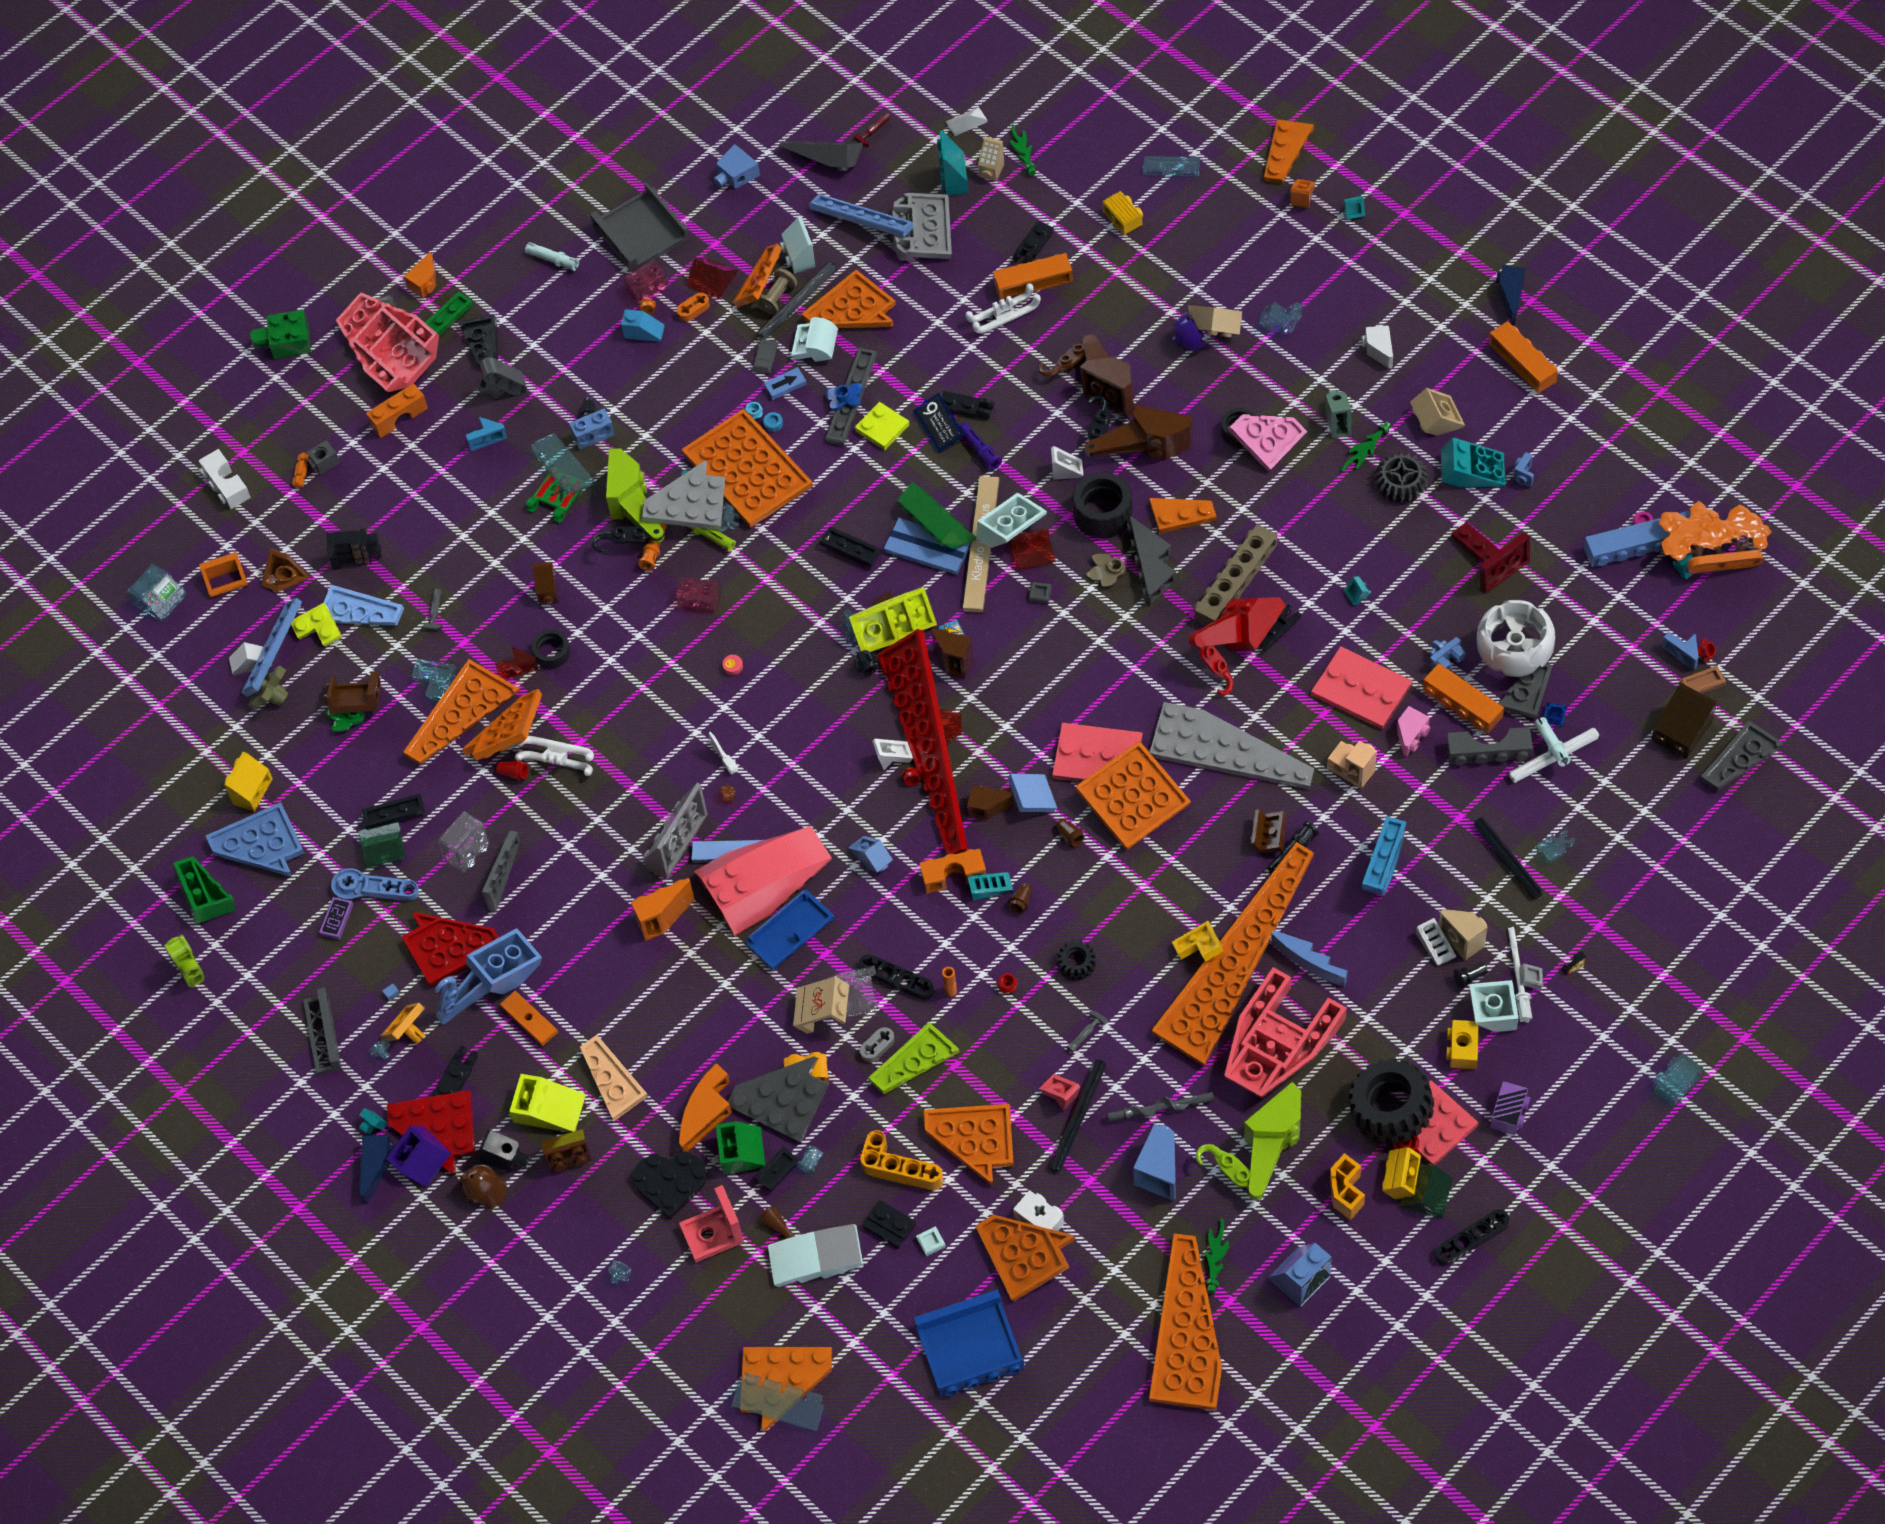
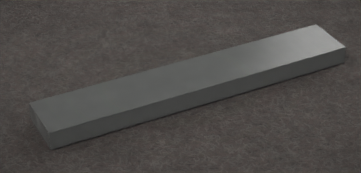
(844, 417)

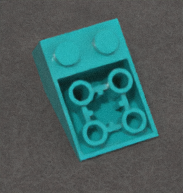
(951, 166)
(1471, 465)

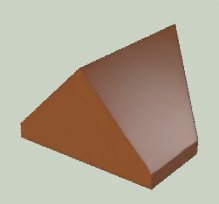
(282, 572)

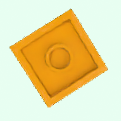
(404, 1024)

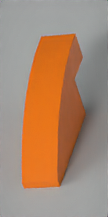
(704, 1108)

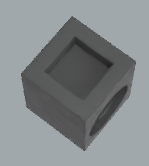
(322, 457)

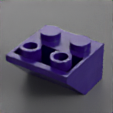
(419, 1155)

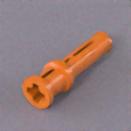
(650, 553)

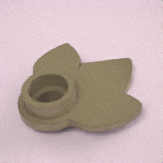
(1104, 569)

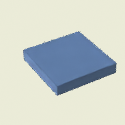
(1032, 793)

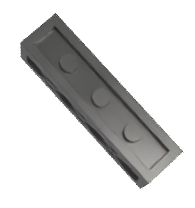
(328, 1029)

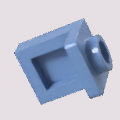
(1521, 469)

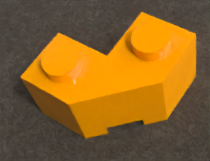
(1345, 1196)

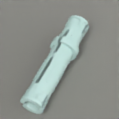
(558, 258)
(1555, 746)

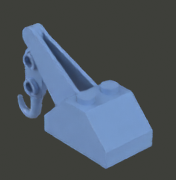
(495, 969)

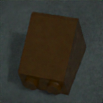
(1684, 720)

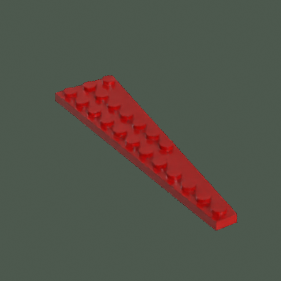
(915, 696)

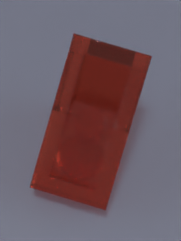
(521, 665)

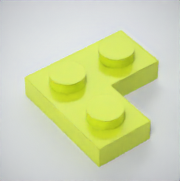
(317, 620)

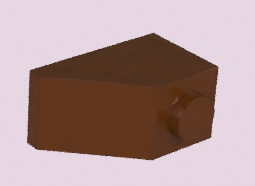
(545, 583)

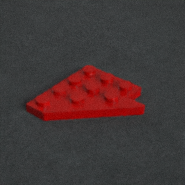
(444, 1116)

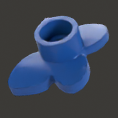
(844, 395)

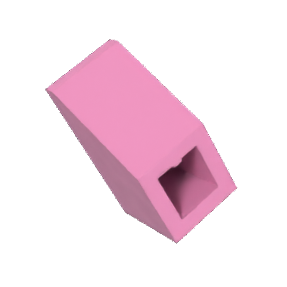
(1411, 728)

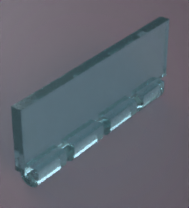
(562, 464)
(777, 1405)

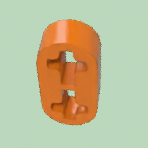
(693, 307)

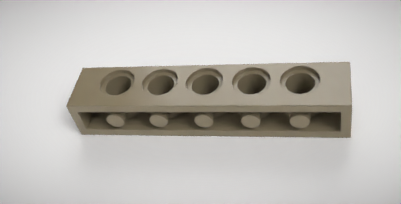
(1258, 537)

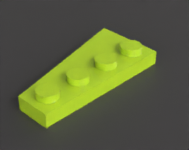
(918, 1055)

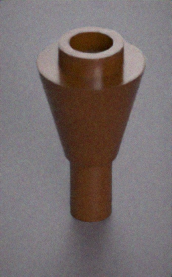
(774, 1220)

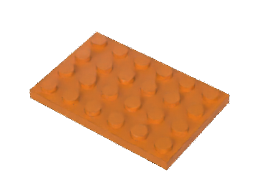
(755, 468)

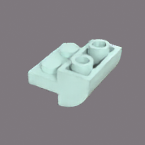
(815, 340)

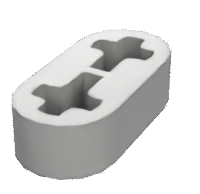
(877, 1045)

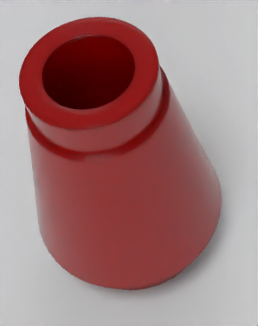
(514, 769)

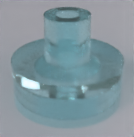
(380, 1048)
(619, 1272)

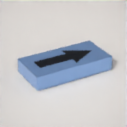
(785, 383)

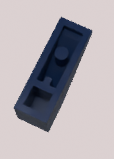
(1510, 289)
(373, 1163)

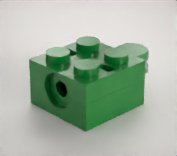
(285, 334)

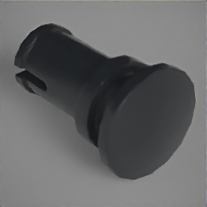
(1467, 975)

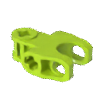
(183, 959)

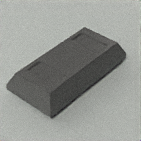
(765, 356)

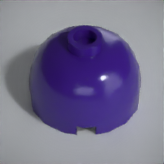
(1188, 334)

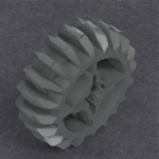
(1389, 478)

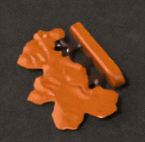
(1708, 531)

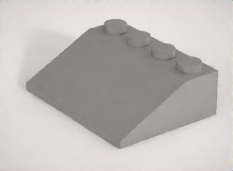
(677, 833)

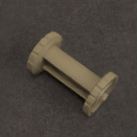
(767, 302)

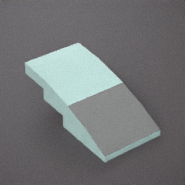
(815, 1255)

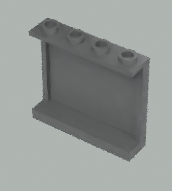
(641, 229)

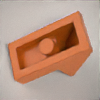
(1301, 193)

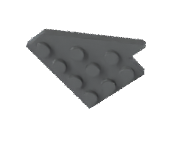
(782, 1098)

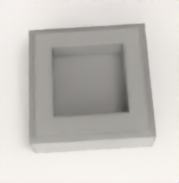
(1531, 976)

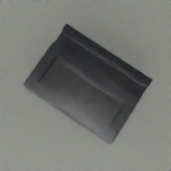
(889, 1224)

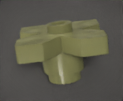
(270, 690)

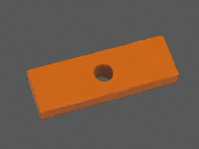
(521, 1011)

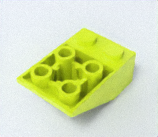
(546, 1104)

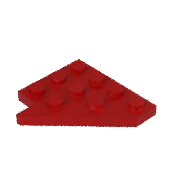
(443, 944)

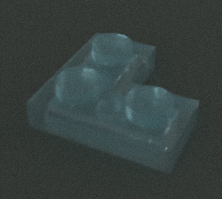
(437, 674)

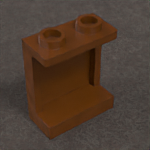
(353, 696)

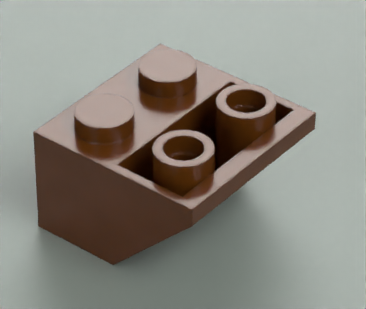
(953, 652)
(566, 1151)

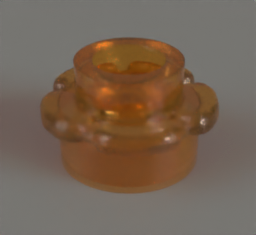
(727, 793)

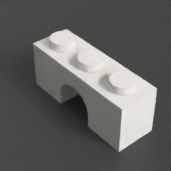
(231, 490)

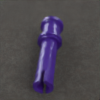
(984, 451)

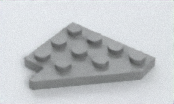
(688, 501)

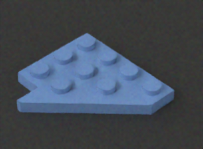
(259, 841)

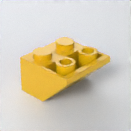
(247, 782)

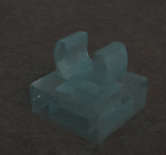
(728, 517)

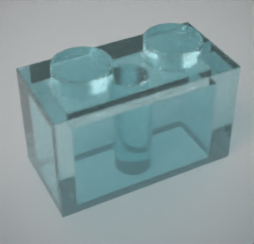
(1677, 1079)

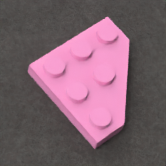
(1267, 436)

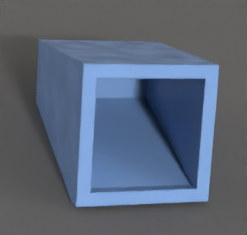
(1156, 1163)

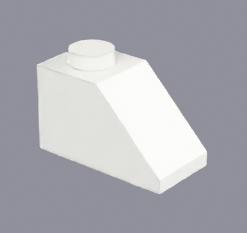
(1378, 344)

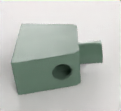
(1337, 404)

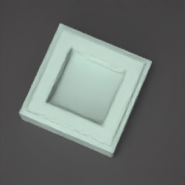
(930, 1241)

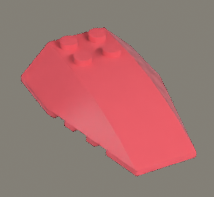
(388, 341)
(762, 876)

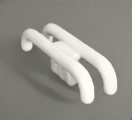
(1004, 311)
(557, 754)

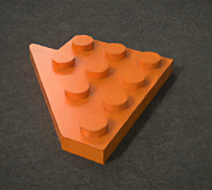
(853, 304)
(507, 728)
(974, 1136)
(787, 1365)

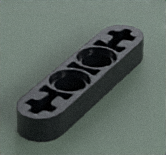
(898, 974)
(1474, 1240)

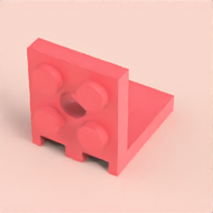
(720, 1221)

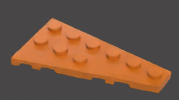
(465, 703)

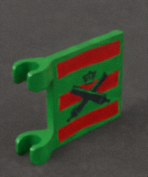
(554, 495)

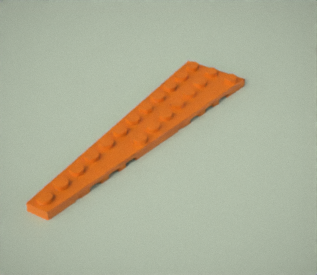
(1211, 995)

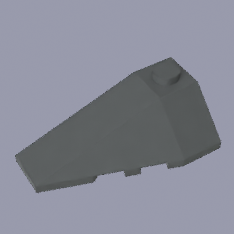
(833, 155)

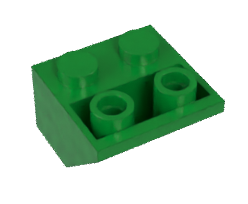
(740, 1147)

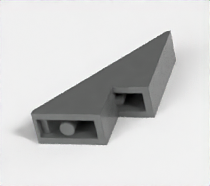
(1150, 557)

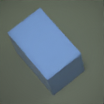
(391, 992)

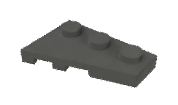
(1527, 693)

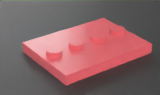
(1361, 688)
(1088, 748)

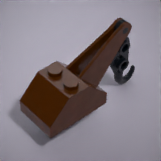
(1152, 430)

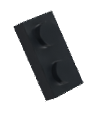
(776, 1169)

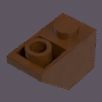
(988, 802)

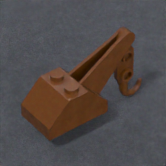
(1098, 374)

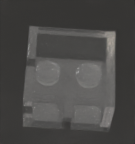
(463, 842)

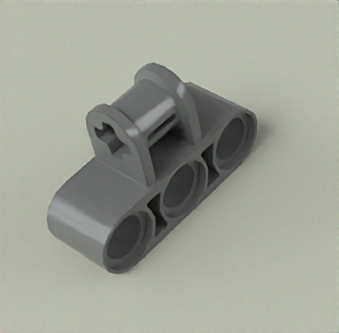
(500, 378)

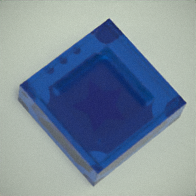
(1555, 714)

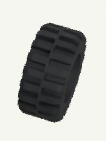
(1396, 1124)

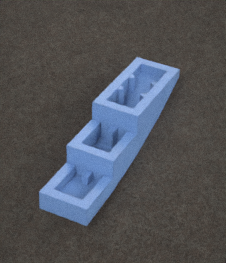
(1302, 954)

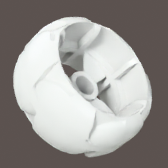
(1516, 655)

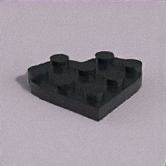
(669, 1182)

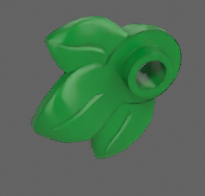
(344, 721)

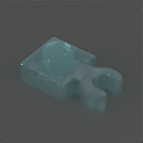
(1554, 847)

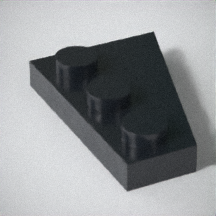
(482, 337)

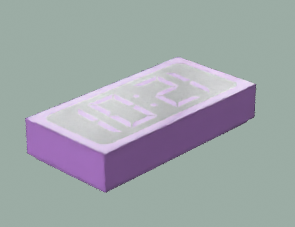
(336, 918)

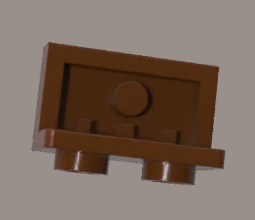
(1268, 831)

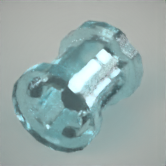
(810, 1159)

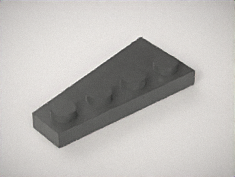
(1740, 755)
(500, 872)

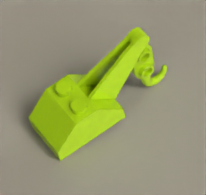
(1268, 1134)

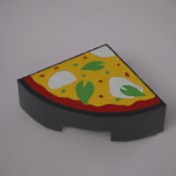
(1577, 963)

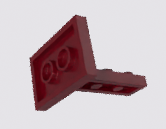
(1496, 563)

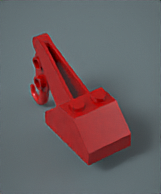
(1241, 627)

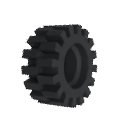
(1076, 949)

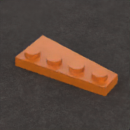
(1285, 148)
(758, 277)

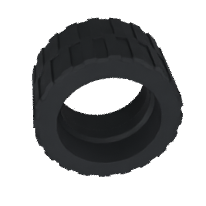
(1097, 486)

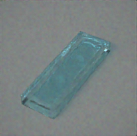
(1171, 166)

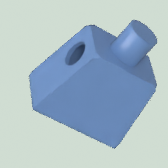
(736, 168)

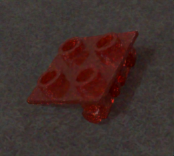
(1032, 549)

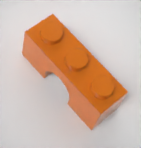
(384, 416)
(936, 870)

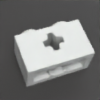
(1035, 1204)

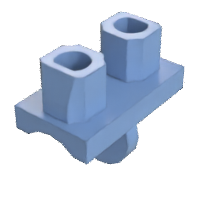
(1444, 651)

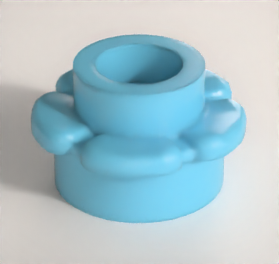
(756, 408)

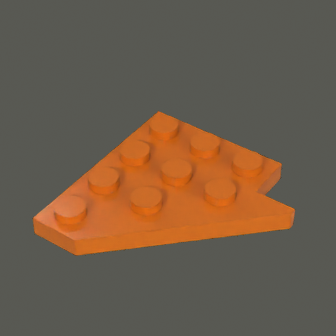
(1023, 1253)

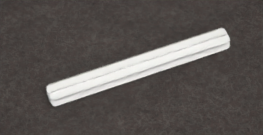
(1546, 758)

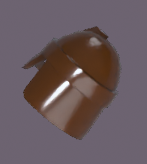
(483, 1186)

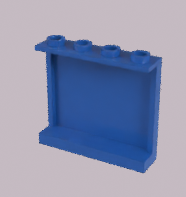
(969, 1343)

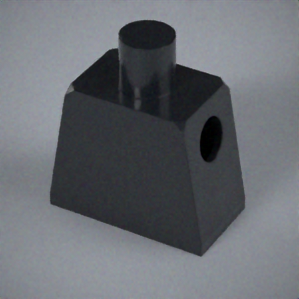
(501, 1152)

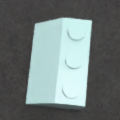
(1008, 520)

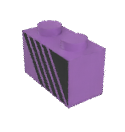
(1509, 1108)

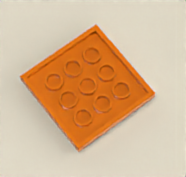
(1132, 795)

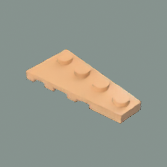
(613, 1080)

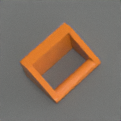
(219, 567)

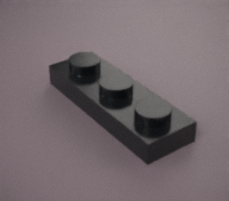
(850, 546)
(393, 811)

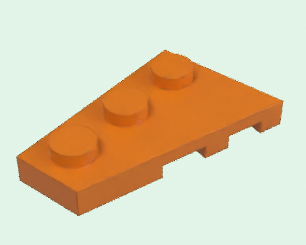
(1181, 513)

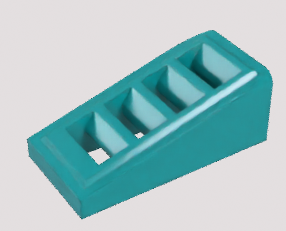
(982, 893)

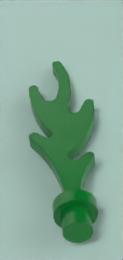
(1020, 147)
(1362, 448)
(1218, 1253)

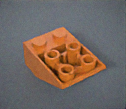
(662, 908)

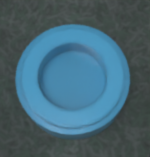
(773, 422)

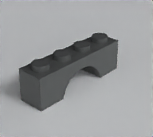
(1465, 749)

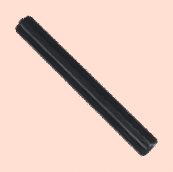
(1508, 858)

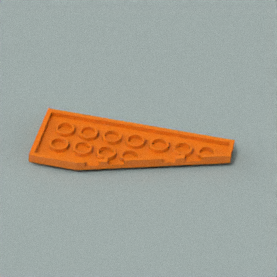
(1187, 1349)

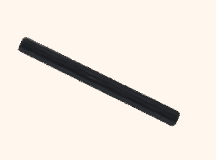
(796, 300)
(1077, 1116)

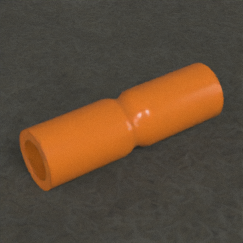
(949, 981)

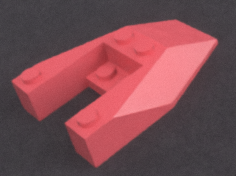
(1271, 1047)

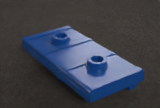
(789, 929)

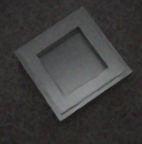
(1040, 593)

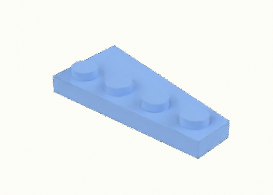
(358, 608)

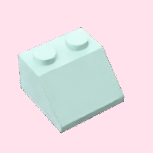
(798, 247)
(1494, 1005)

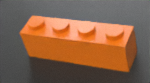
(1040, 273)
(1523, 357)
(1463, 698)

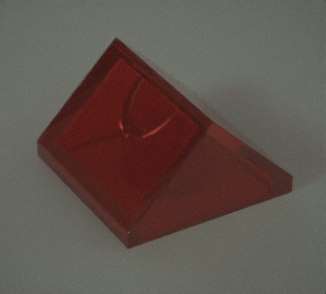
(710, 276)

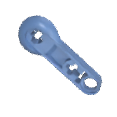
(370, 886)

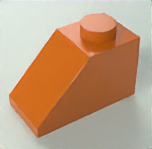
(422, 277)

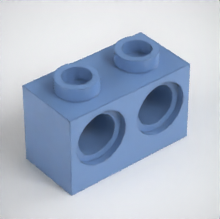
(592, 429)

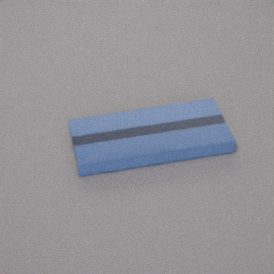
(915, 544)

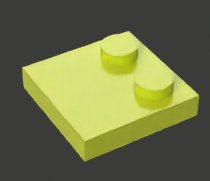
(882, 426)

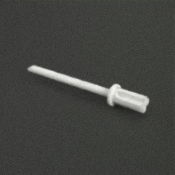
(1522, 998)

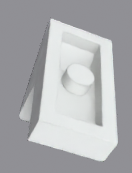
(892, 751)

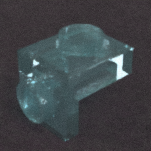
(849, 634)

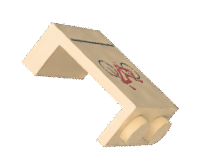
(820, 1001)

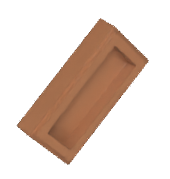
(1705, 680)

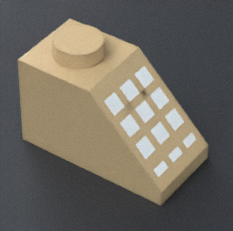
(991, 159)

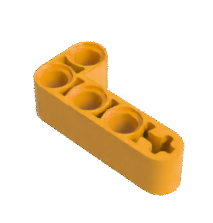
(921, 1179)

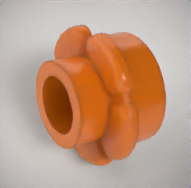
(647, 305)

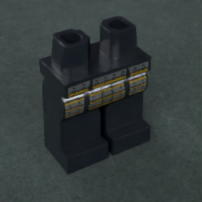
(352, 547)

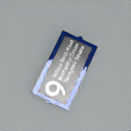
(939, 422)

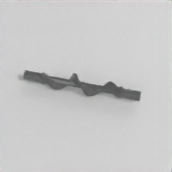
(1163, 1103)

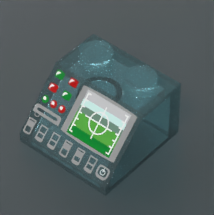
(156, 592)

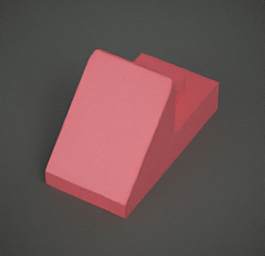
(1061, 1090)

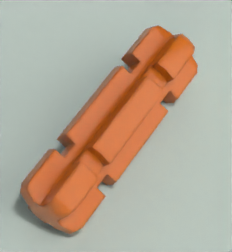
(301, 470)

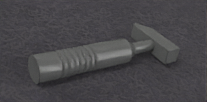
(434, 612)
(1087, 1030)

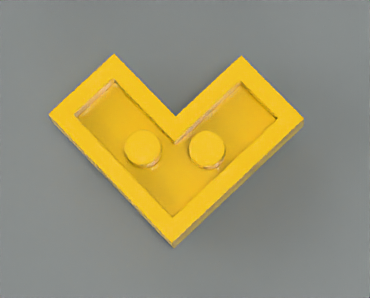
(1200, 938)

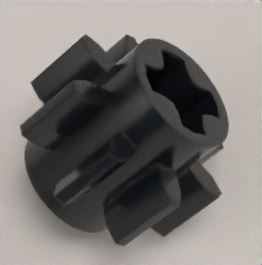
(866, 662)

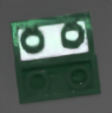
(382, 844)

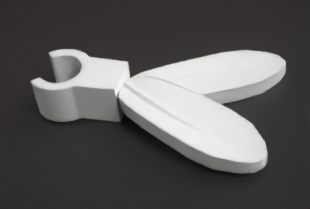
(726, 760)

